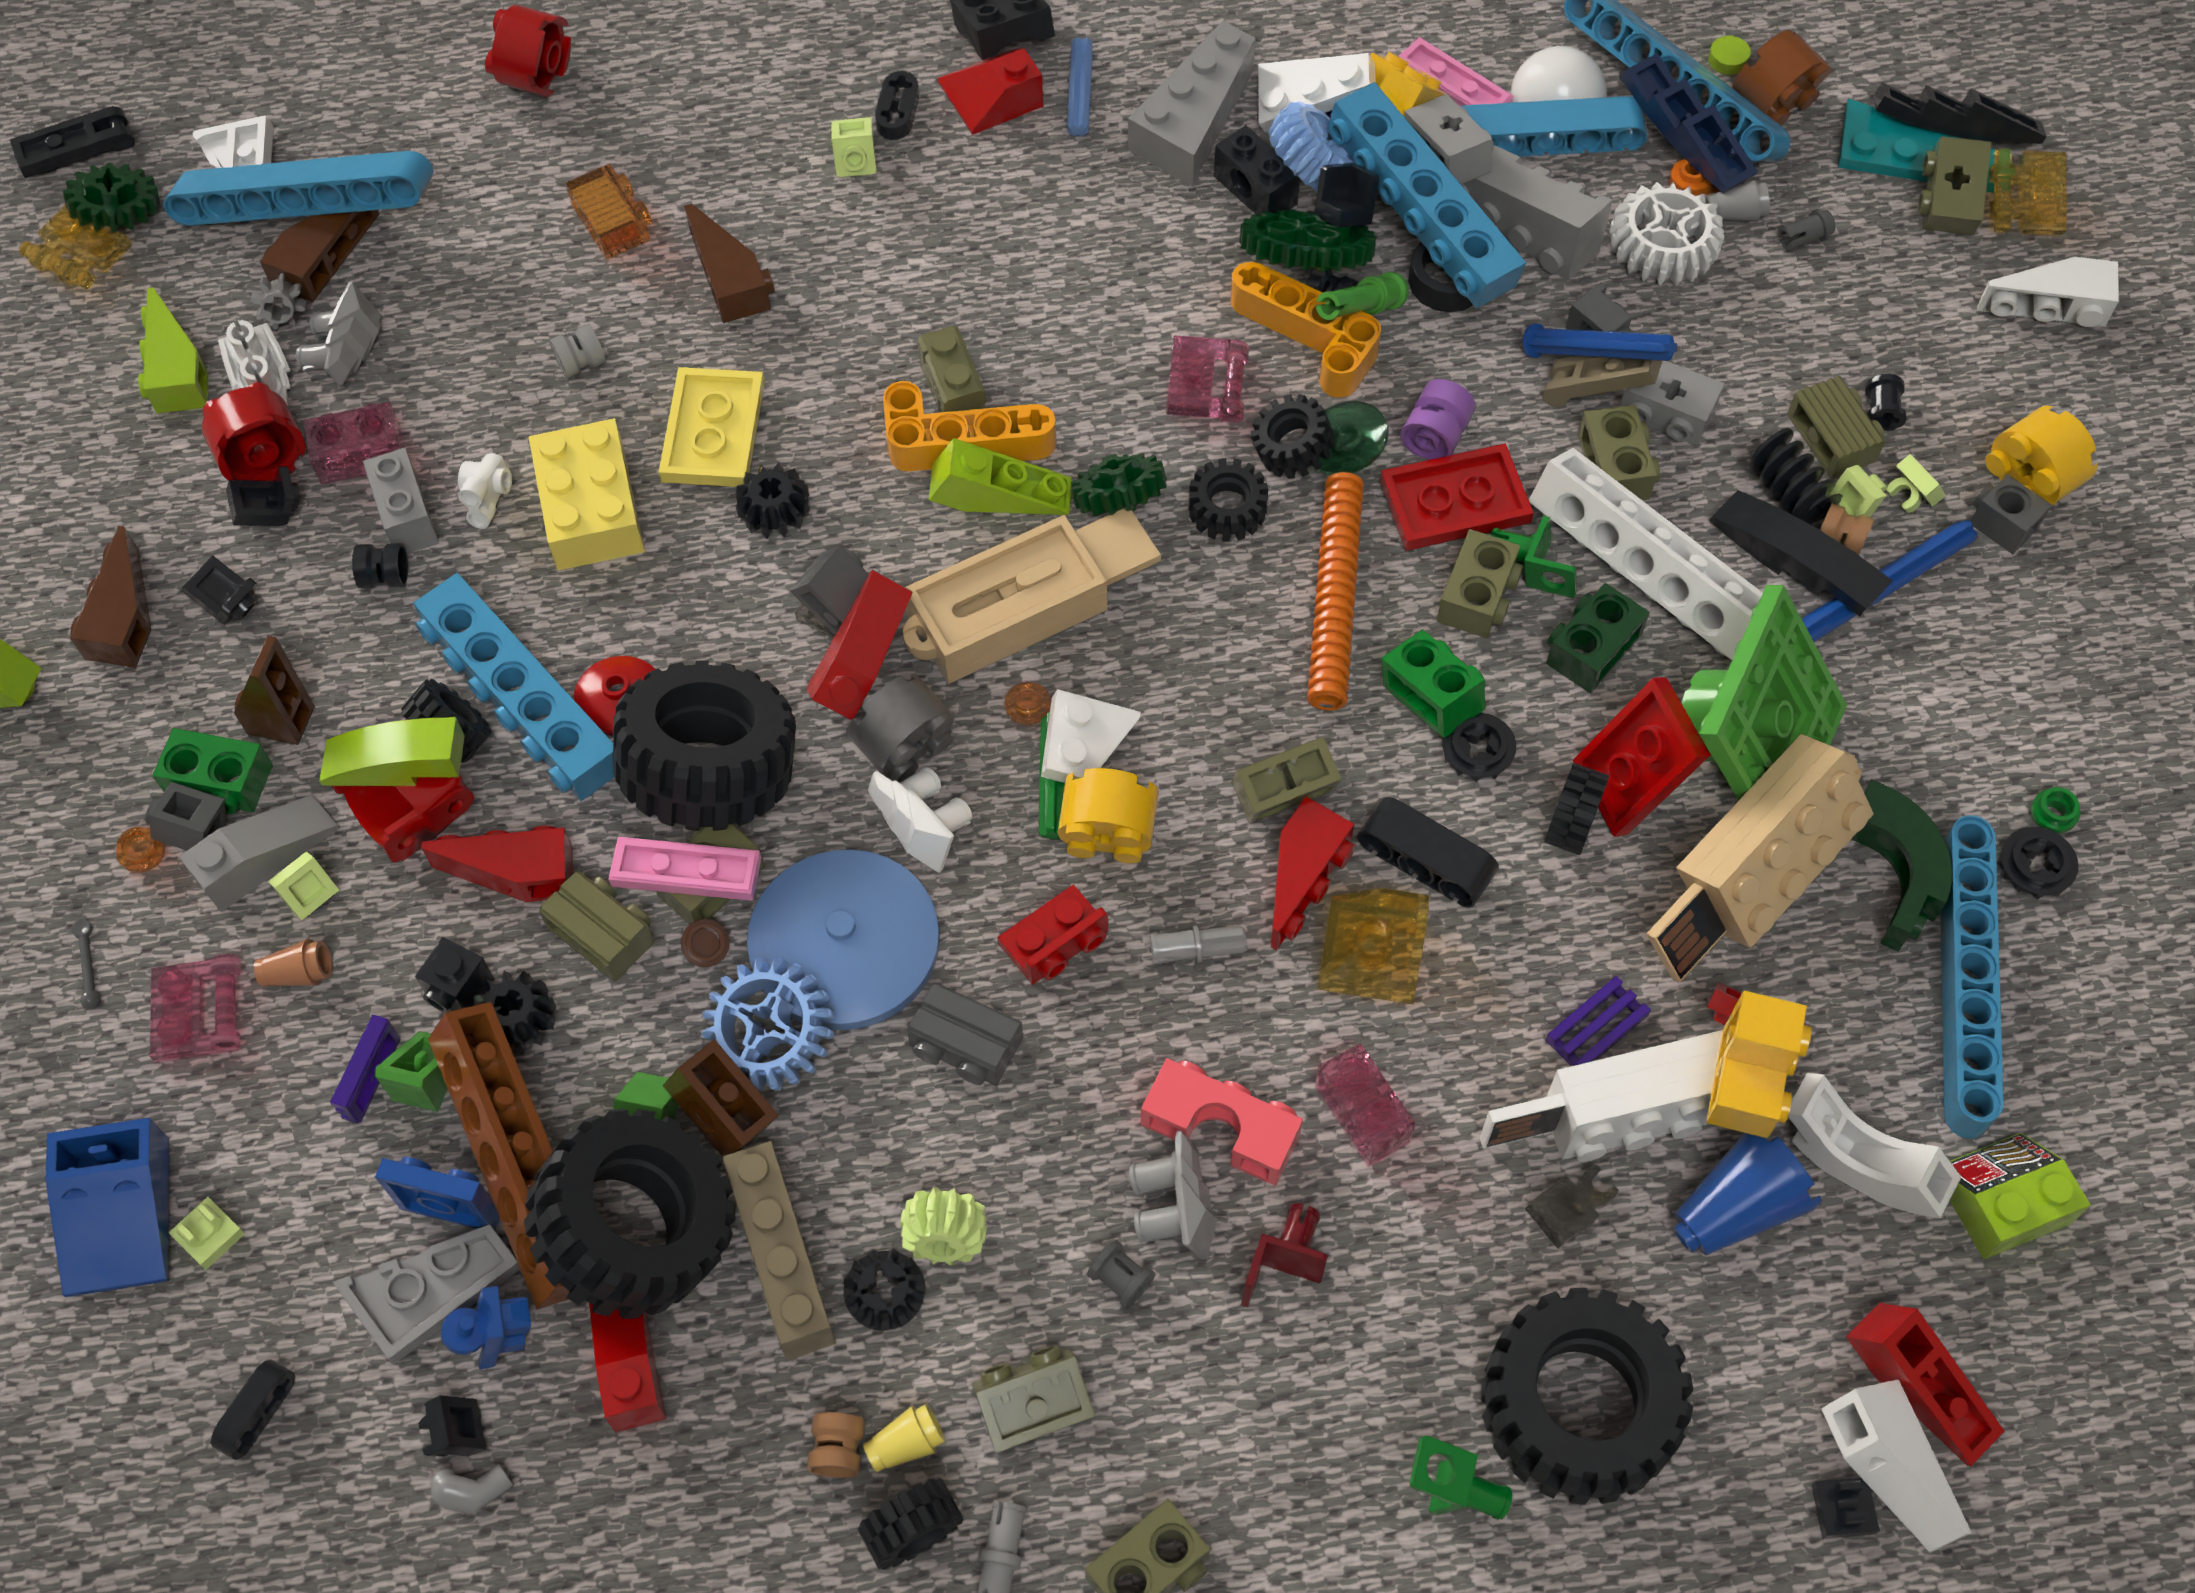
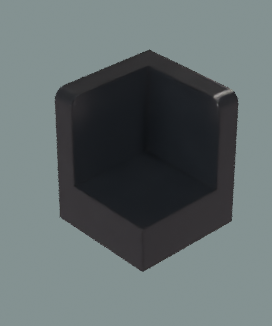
(1346, 194)

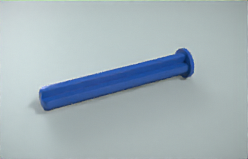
(1603, 344)

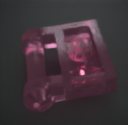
(1193, 378)
(179, 1009)

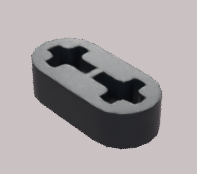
(889, 104)
(252, 1409)

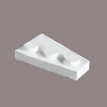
(1310, 81)

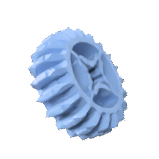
(1305, 142)
(778, 1008)

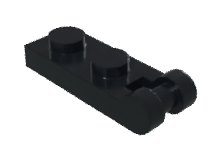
(72, 141)

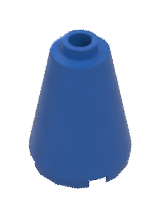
(1744, 1195)

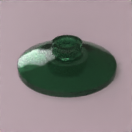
(1361, 428)

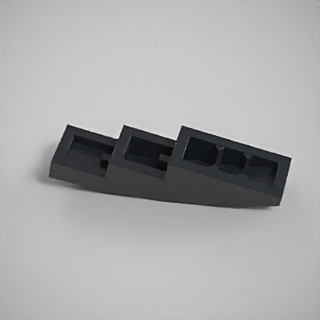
(1973, 118)
(1801, 549)

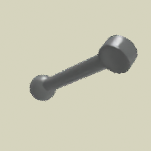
(82, 930)

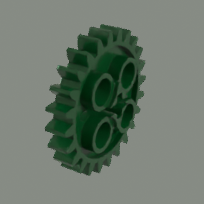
(1306, 241)

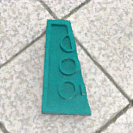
(1886, 144)

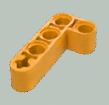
(1289, 308)
(1020, 430)

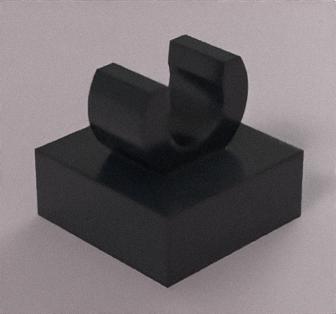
(453, 1426)
(1845, 1508)

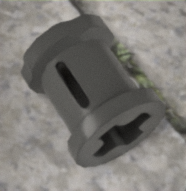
(1121, 1274)

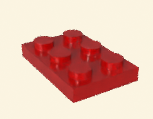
(1455, 493)
(1646, 753)

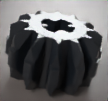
(772, 500)
(523, 994)

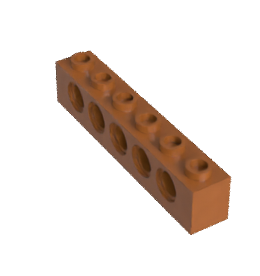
(498, 1124)

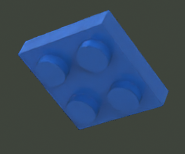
(443, 1196)

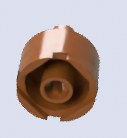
(1783, 76)

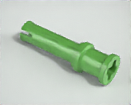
(1370, 296)

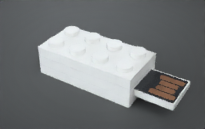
(1617, 1101)

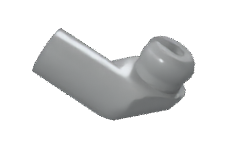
(467, 1494)

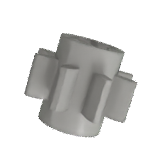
(282, 289)

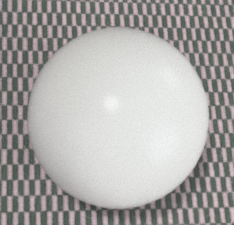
(1558, 75)

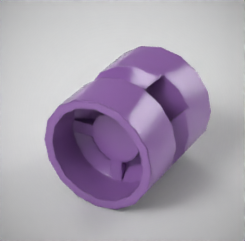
(1438, 419)

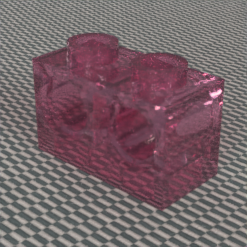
(347, 438)
(1364, 1104)

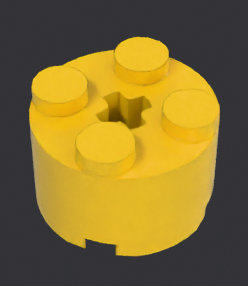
(2045, 454)
(1107, 815)

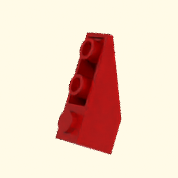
(1307, 854)
(515, 863)

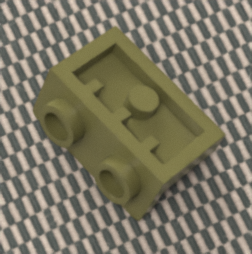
(1032, 1397)

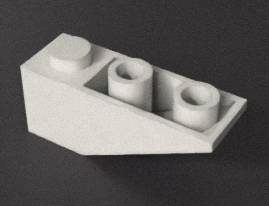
(2064, 291)
(1892, 1455)

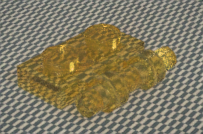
(2041, 192)
(88, 247)

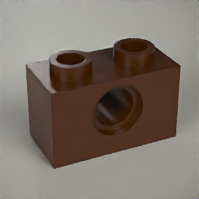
(720, 1099)

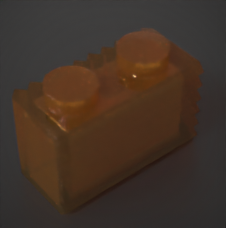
(608, 210)

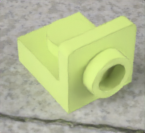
(853, 147)

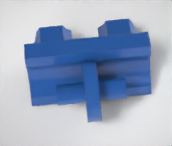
(494, 1326)

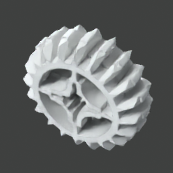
(1663, 245)

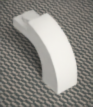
(1880, 1166)

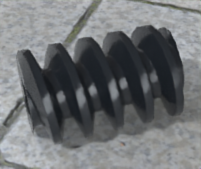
(1791, 480)

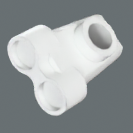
(481, 487)

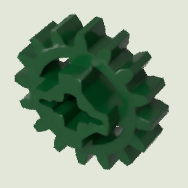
(111, 197)
(1118, 484)

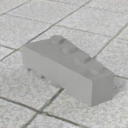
(1193, 104)
(1541, 214)

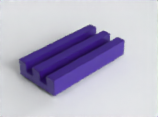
(1625, 999)
(359, 1080)

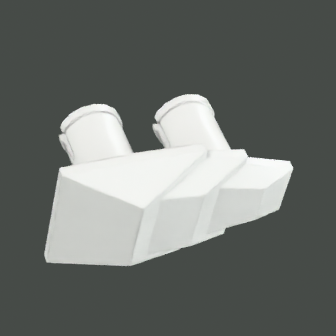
(254, 357)
(920, 830)

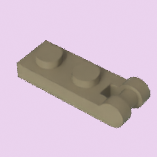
(1596, 375)

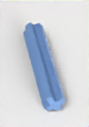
(1079, 87)

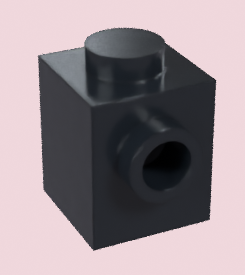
(452, 976)

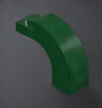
(1917, 854)

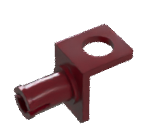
(1290, 1252)

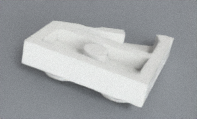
(237, 142)
(1082, 734)

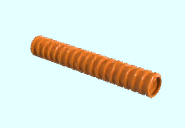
(1335, 591)

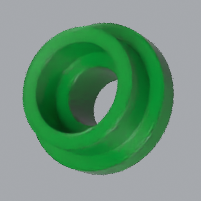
(2060, 799)

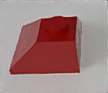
(994, 89)

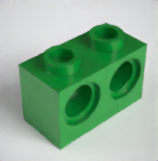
(1434, 682)
(215, 764)

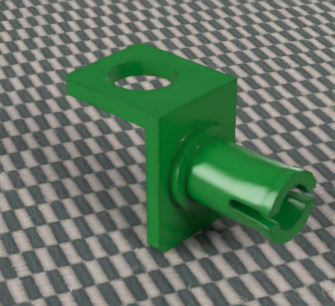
(1533, 552)
(1455, 1481)

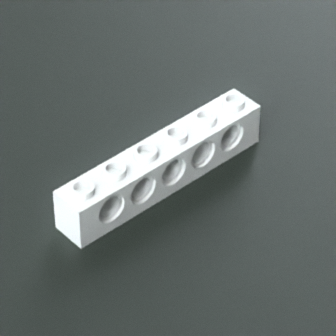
(1647, 549)

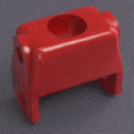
(408, 814)

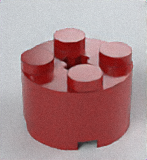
(528, 49)
(251, 433)

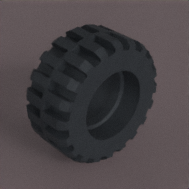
(703, 783)
(588, 1254)
(1627, 1343)

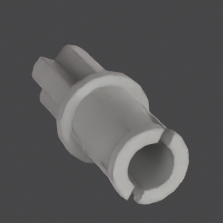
(1197, 944)

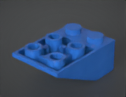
(109, 1205)

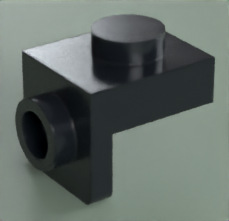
(263, 501)
(221, 591)

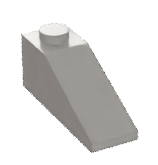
(255, 849)

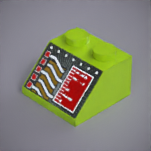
(2014, 1194)

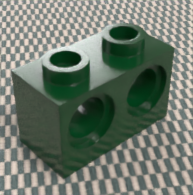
(1601, 640)

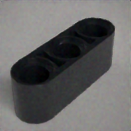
(1429, 850)

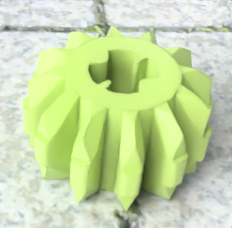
(943, 1226)

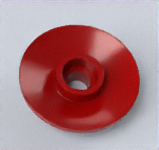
(593, 687)

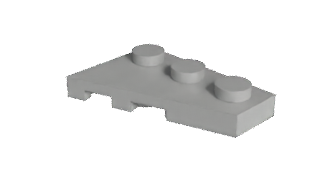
(411, 1297)

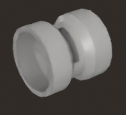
(577, 351)

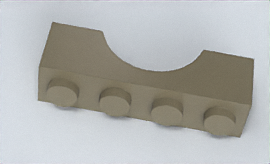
(778, 1251)

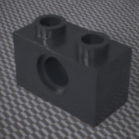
(1255, 173)

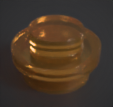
(1027, 703)
(138, 851)

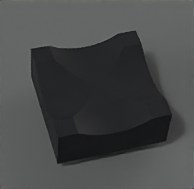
(1000, 22)

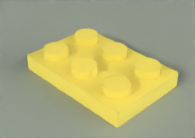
(711, 427)

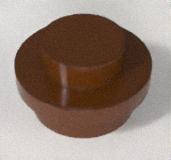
(704, 943)

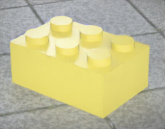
(586, 494)

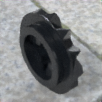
(1500, 747)
(2060, 862)
(870, 1308)

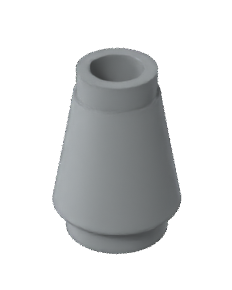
(1742, 202)

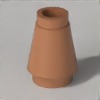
(295, 965)

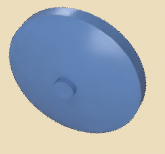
(853, 926)

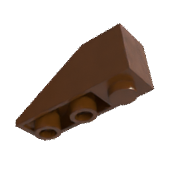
(116, 612)

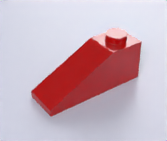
(859, 646)
(1903, 1346)
(626, 1371)

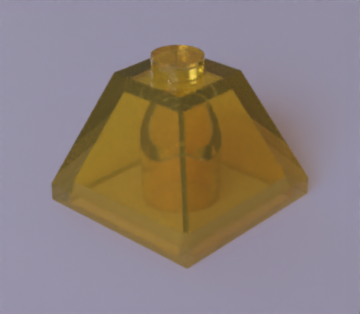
(1374, 944)

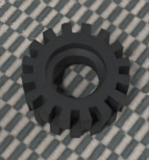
(1284, 419)
(1233, 479)
(437, 701)
(1576, 809)
(910, 1523)

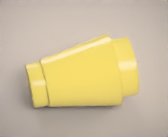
(905, 1439)

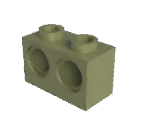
(1619, 446)
(1475, 583)
(1286, 780)
(1137, 1555)

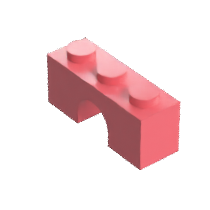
(1186, 1097)

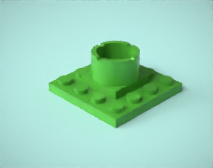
(1766, 695)

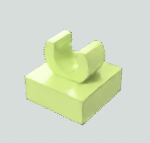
(1918, 482)
(1860, 492)
(303, 885)
(206, 1233)

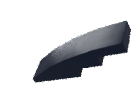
(1689, 127)

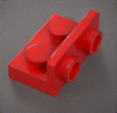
(1054, 934)

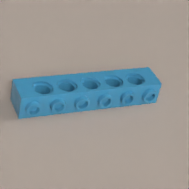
(1426, 195)
(458, 607)

